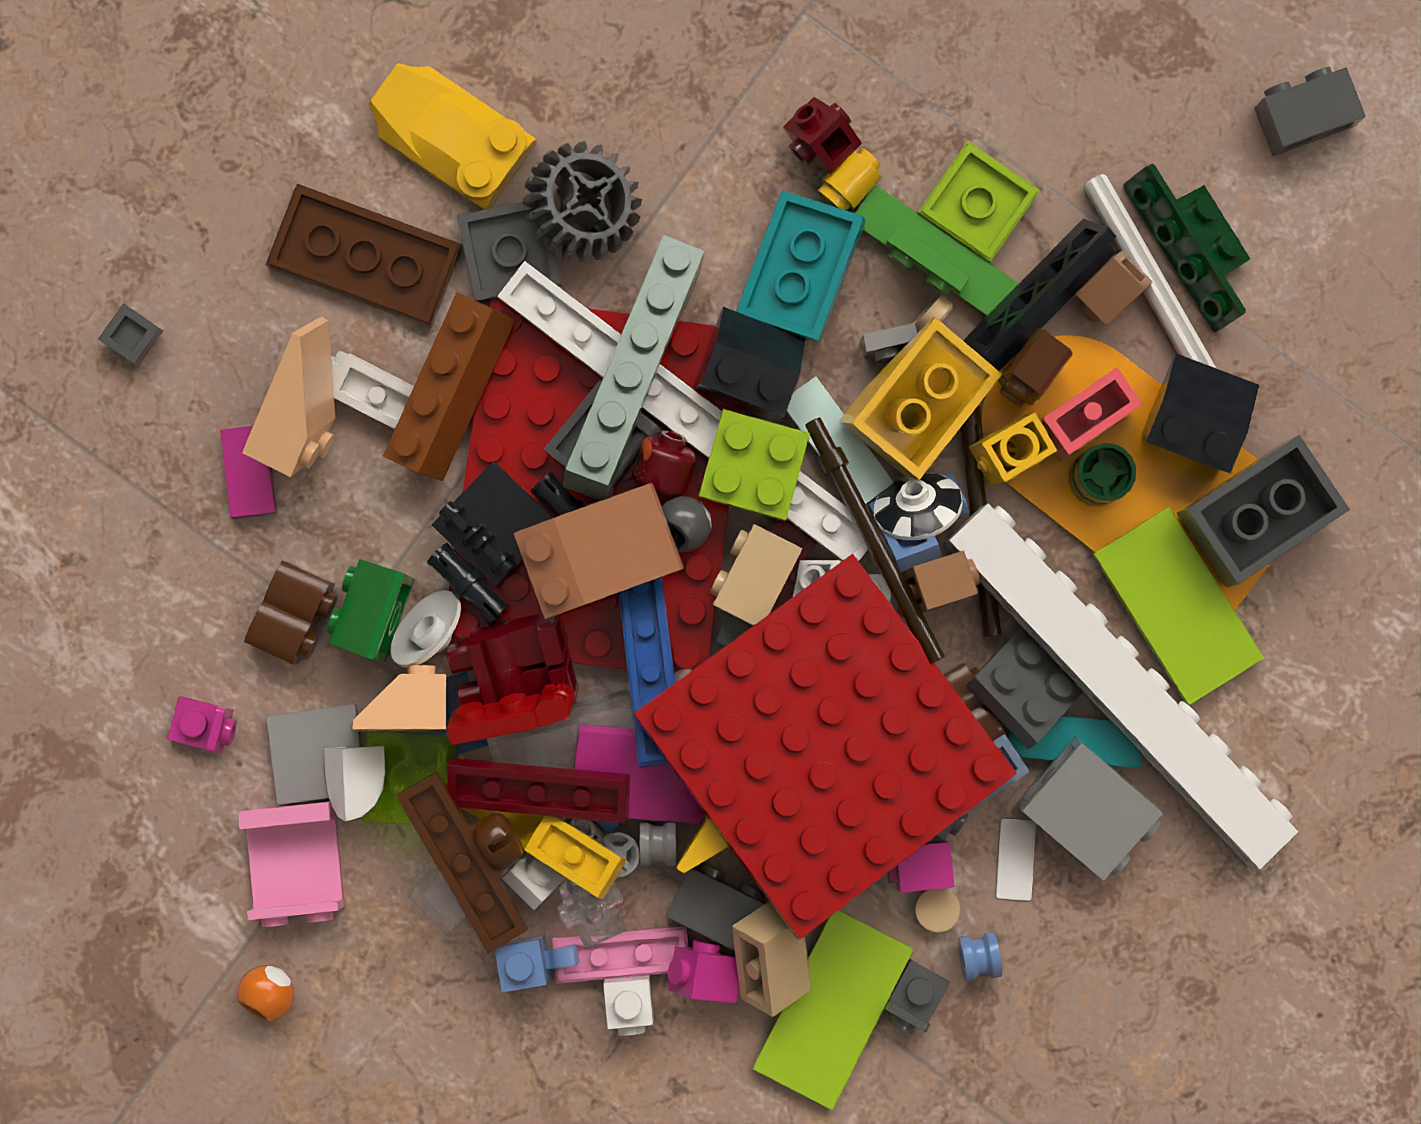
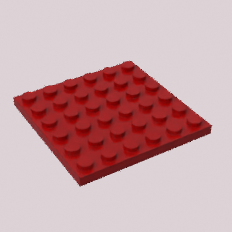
(824, 746)

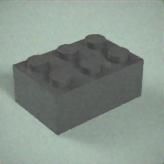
(1263, 511)

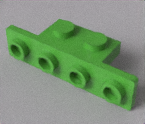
(934, 252)

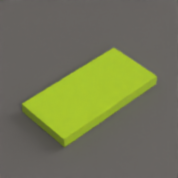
(1178, 606)
(827, 1028)

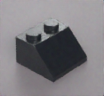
(751, 365)
(1201, 413)

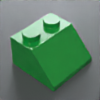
(370, 610)

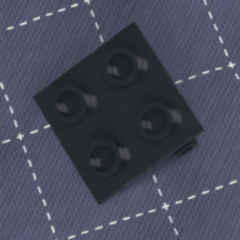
(485, 520)

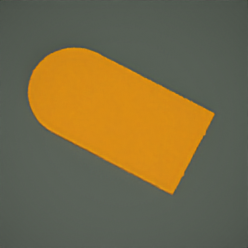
(1161, 475)

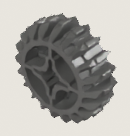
(560, 168)

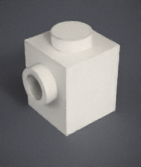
(629, 1004)

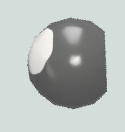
(687, 522)

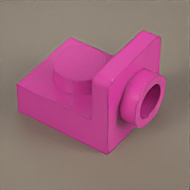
(202, 725)

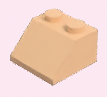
(407, 704)

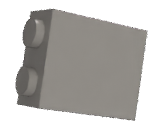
(1090, 809)

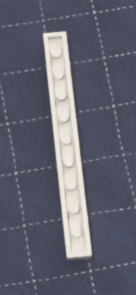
(669, 400)

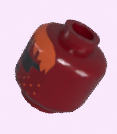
(665, 463)

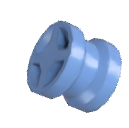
(980, 956)

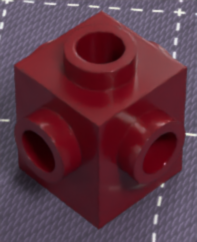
(821, 135)

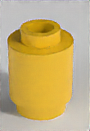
(851, 180)

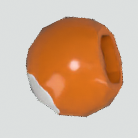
(266, 992)

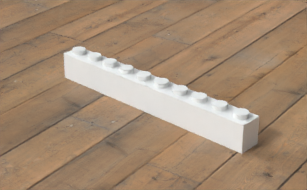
(1122, 688)

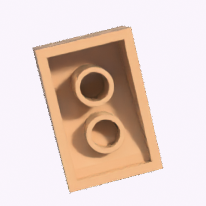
(298, 405)

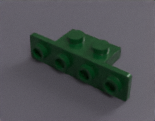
(1194, 241)

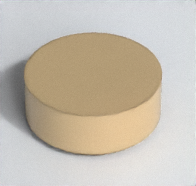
(937, 308)
(937, 909)

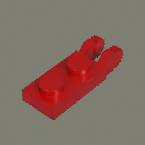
(510, 715)

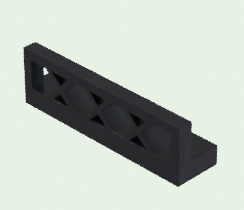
(1042, 293)

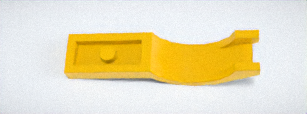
(564, 849)

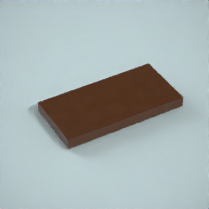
(364, 255)

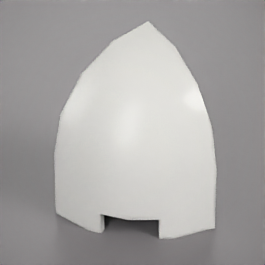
(354, 779)

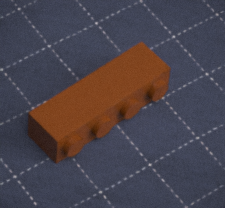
(449, 387)

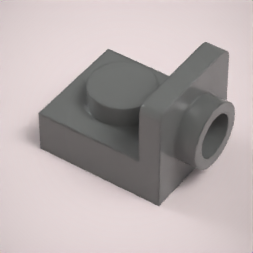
(915, 997)

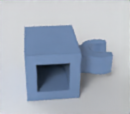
(529, 962)

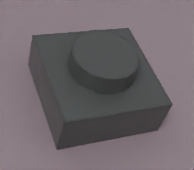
(130, 334)

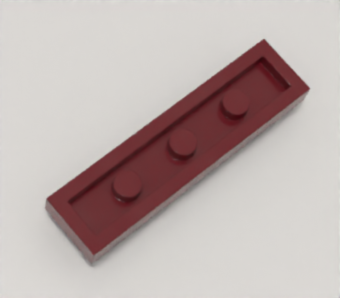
(539, 790)

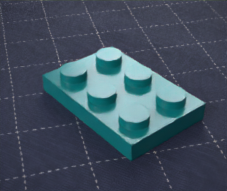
(801, 266)

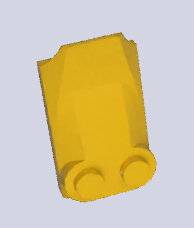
(449, 133)

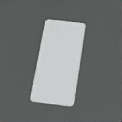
(1016, 859)

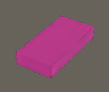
(247, 480)

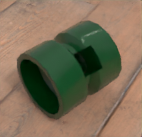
(1102, 474)

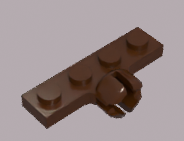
(468, 858)

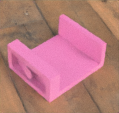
(293, 862)

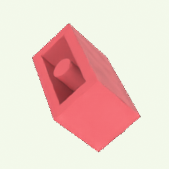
(1090, 413)

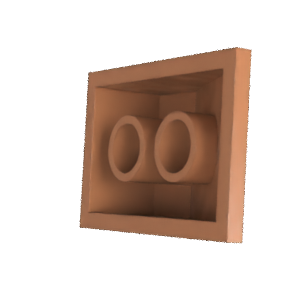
(598, 550)

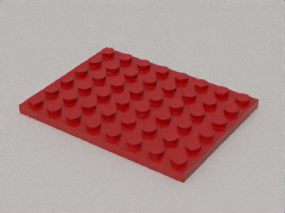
(518, 414)

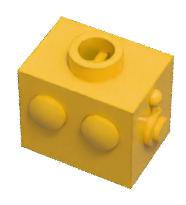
(1028, 445)

